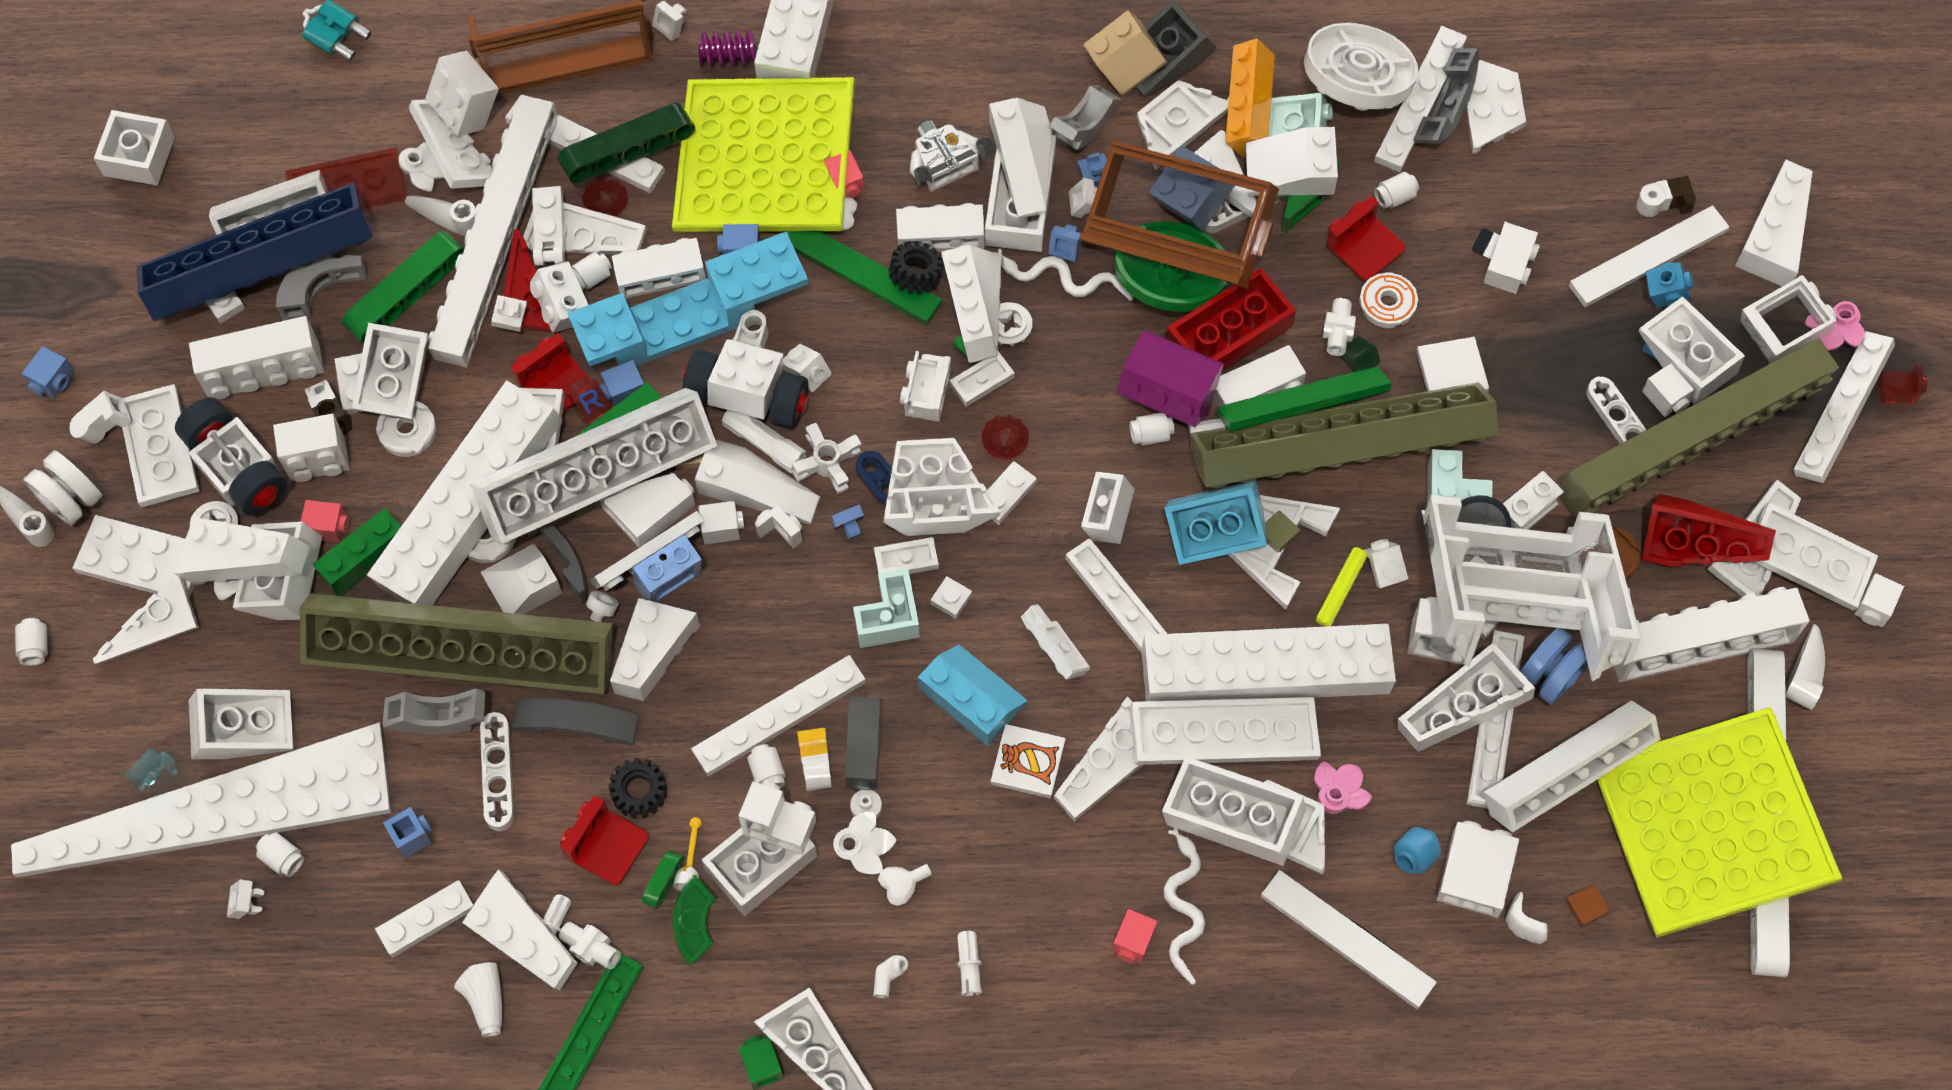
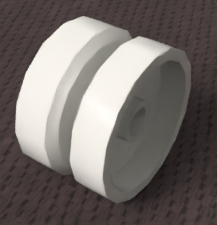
(59, 491)

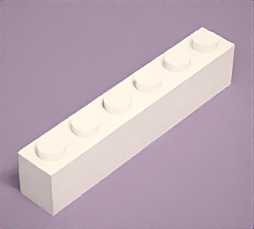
(1572, 766)

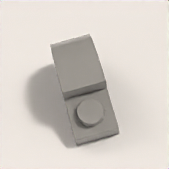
(1087, 118)
(305, 282)
(434, 715)

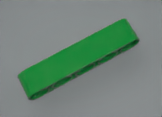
(404, 285)

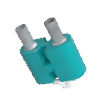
(331, 27)

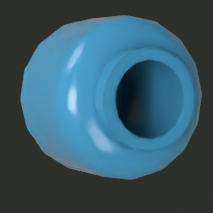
(1417, 850)

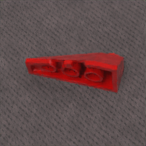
(1695, 533)

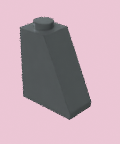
(863, 743)

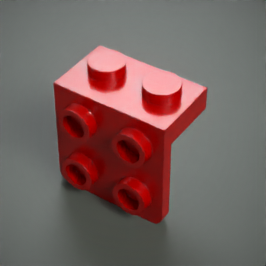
(1363, 240)
(548, 368)
(603, 842)

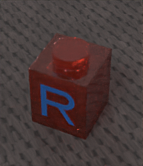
(588, 399)

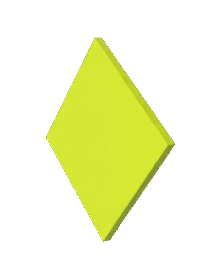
(764, 154)
(1717, 823)

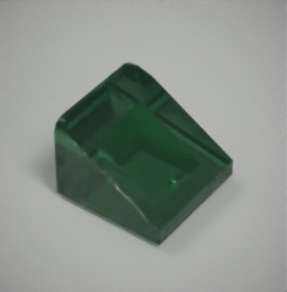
(1360, 355)

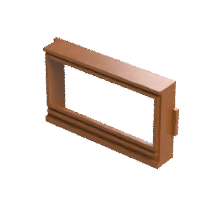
(565, 63)
(1172, 250)

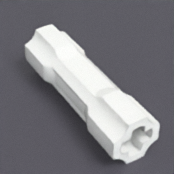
(780, 449)

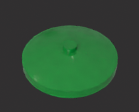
(1167, 285)

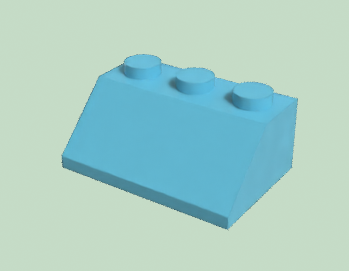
(1217, 522)
(971, 693)

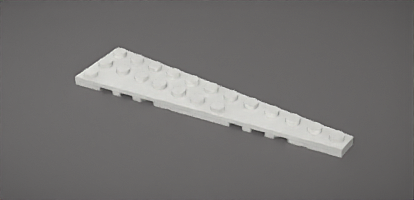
(292, 791)

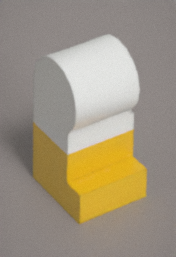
(815, 758)

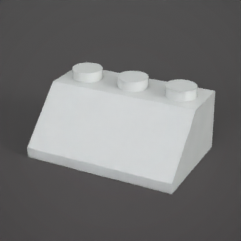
(280, 596)

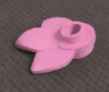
(1845, 330)
(1342, 784)

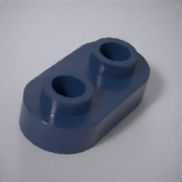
(878, 479)

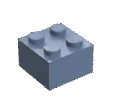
(1190, 195)

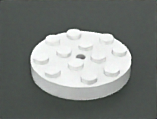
(1360, 66)

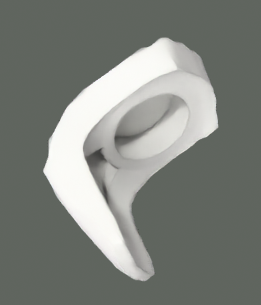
(1523, 926)

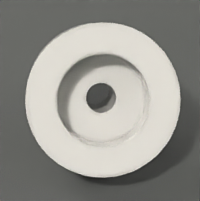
(601, 605)
(866, 802)

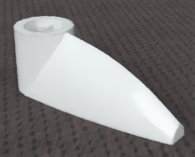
(455, 217)
(27, 519)
(1807, 675)

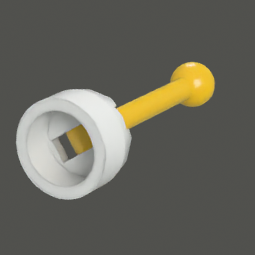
(685, 873)

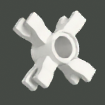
(806, 467)

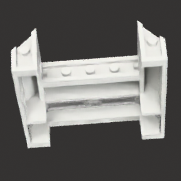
(1531, 580)

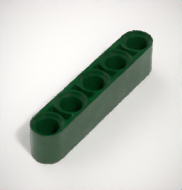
(626, 143)

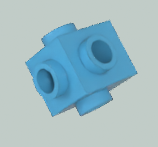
(1669, 284)

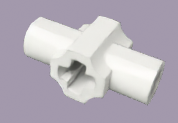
(1339, 327)
(589, 945)

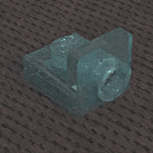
(147, 768)

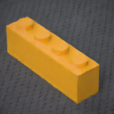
(1249, 95)

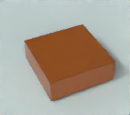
(1587, 905)

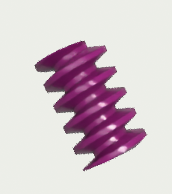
(726, 48)

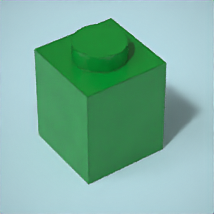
(760, 1062)

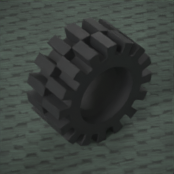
(916, 256)
(638, 770)

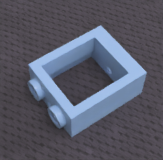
(660, 578)

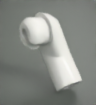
(887, 972)

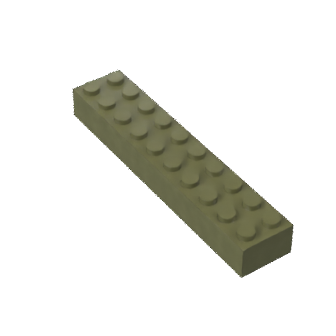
(1698, 428)
(1345, 435)
(456, 643)

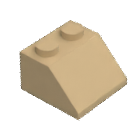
(1125, 52)

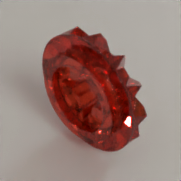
(618, 196)
(1013, 446)

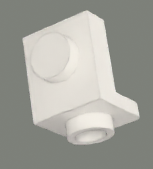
(807, 363)
(786, 525)
(1386, 563)

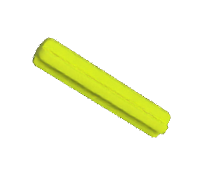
(1341, 587)

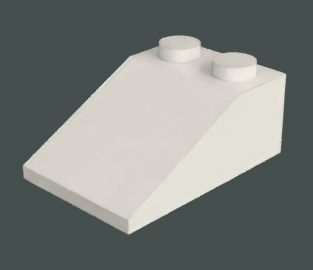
(1295, 161)
(1693, 347)
(390, 371)
(239, 723)

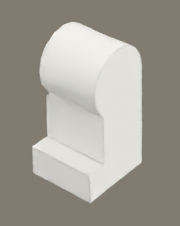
(99, 417)

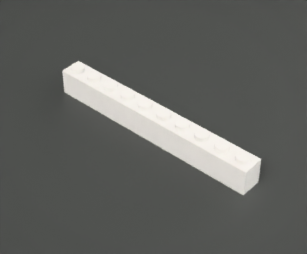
(492, 231)

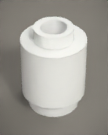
(1396, 190)
(592, 270)
(1151, 429)
(31, 642)
(766, 765)
(279, 854)

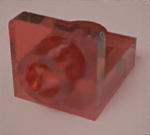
(1902, 386)

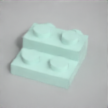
(1299, 112)

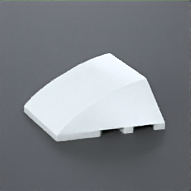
(935, 490)

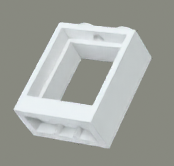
(1764, 337)

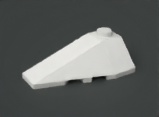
(1024, 150)
(743, 477)

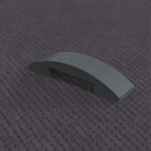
(1454, 98)
(572, 574)
(576, 718)

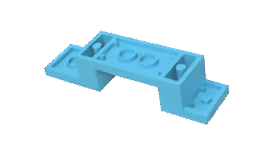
(690, 313)

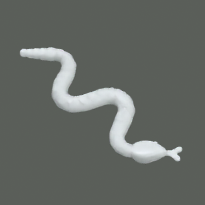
(1011, 268)
(1189, 850)

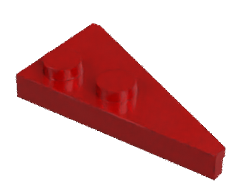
(518, 284)

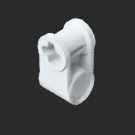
(755, 338)

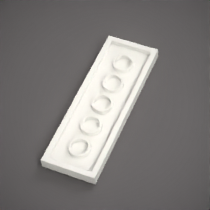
(1225, 730)

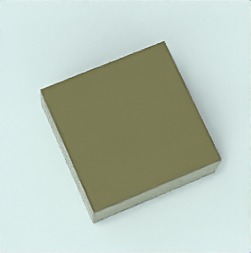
(1280, 531)

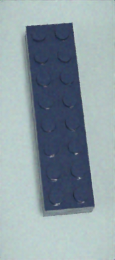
(253, 252)

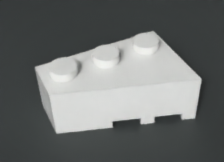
(649, 646)

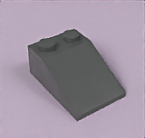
(1180, 43)

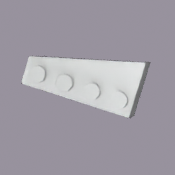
(1778, 233)
(233, 551)
(1466, 699)

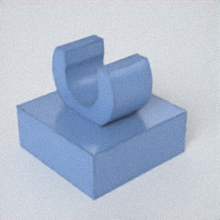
(1092, 167)
(1065, 242)
(848, 520)

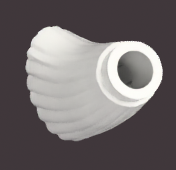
(483, 992)

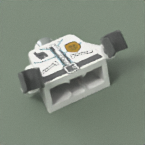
(946, 154)

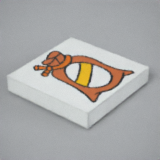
(1027, 761)

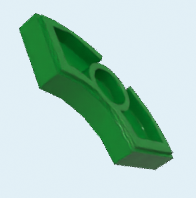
(690, 920)

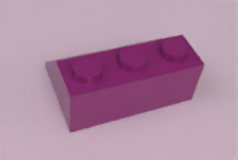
(1170, 378)

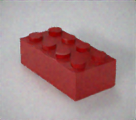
(1235, 321)

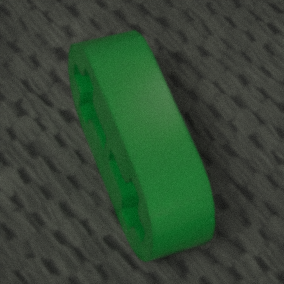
(662, 879)

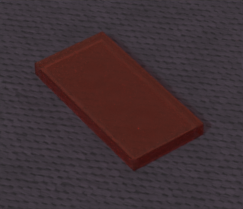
(374, 173)

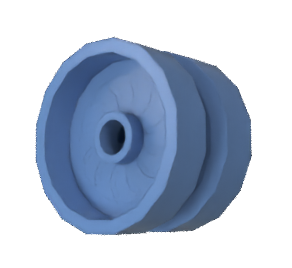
(1551, 662)

